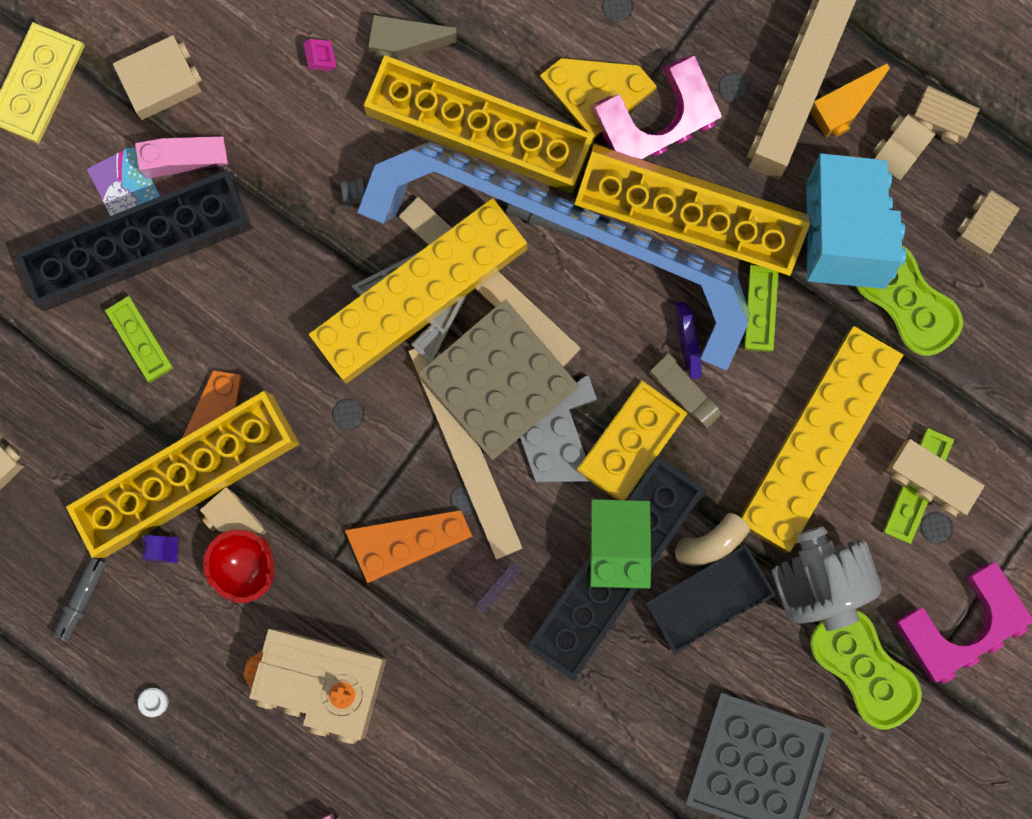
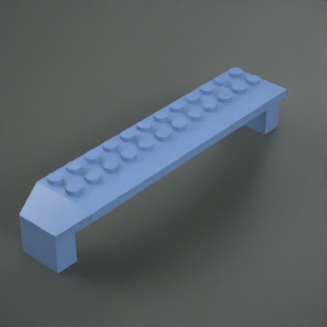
(719, 283)

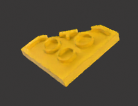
(583, 83)

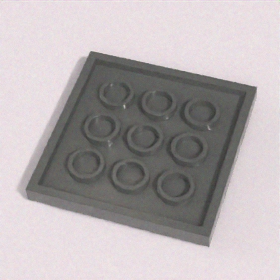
(757, 763)

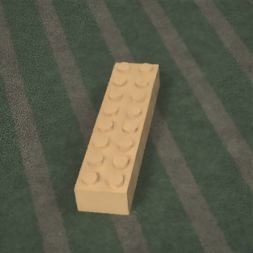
(799, 86)

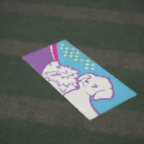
(121, 182)

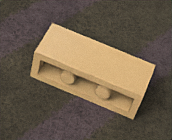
(934, 479)

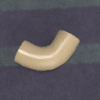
(714, 545)

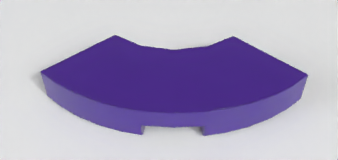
(688, 340)

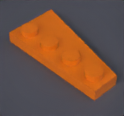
(217, 399)
(401, 543)

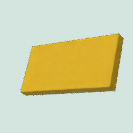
(631, 442)

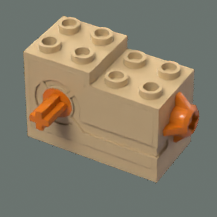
(318, 679)

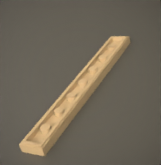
(430, 227)
(473, 472)

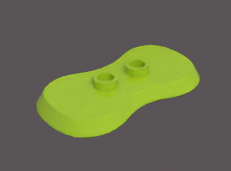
(923, 316)
(881, 687)

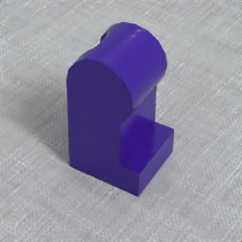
(160, 549)

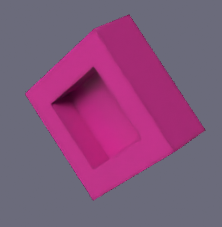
(319, 54)

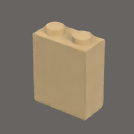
(158, 77)

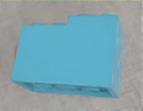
(852, 221)

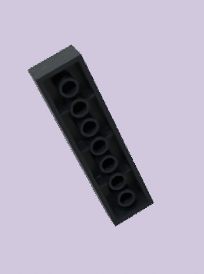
(133, 241)
(586, 612)

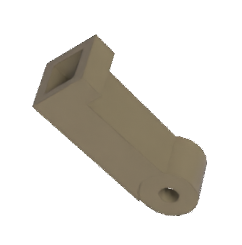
(685, 392)

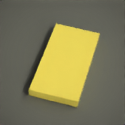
(37, 81)

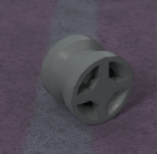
(353, 191)

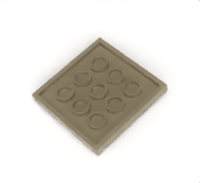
(499, 379)

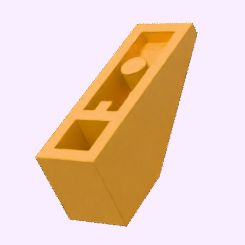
(839, 108)

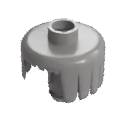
(832, 575)

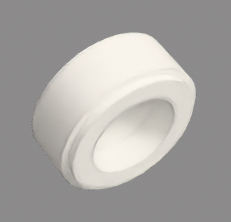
(153, 702)

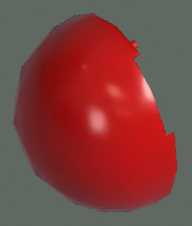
(239, 565)

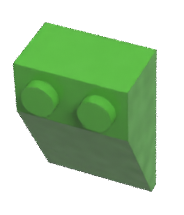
(620, 544)

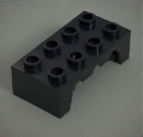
(709, 599)

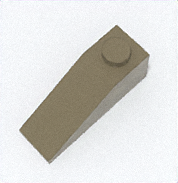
(406, 38)

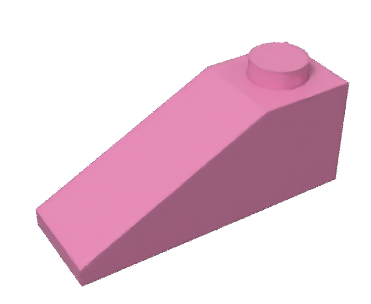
(180, 155)

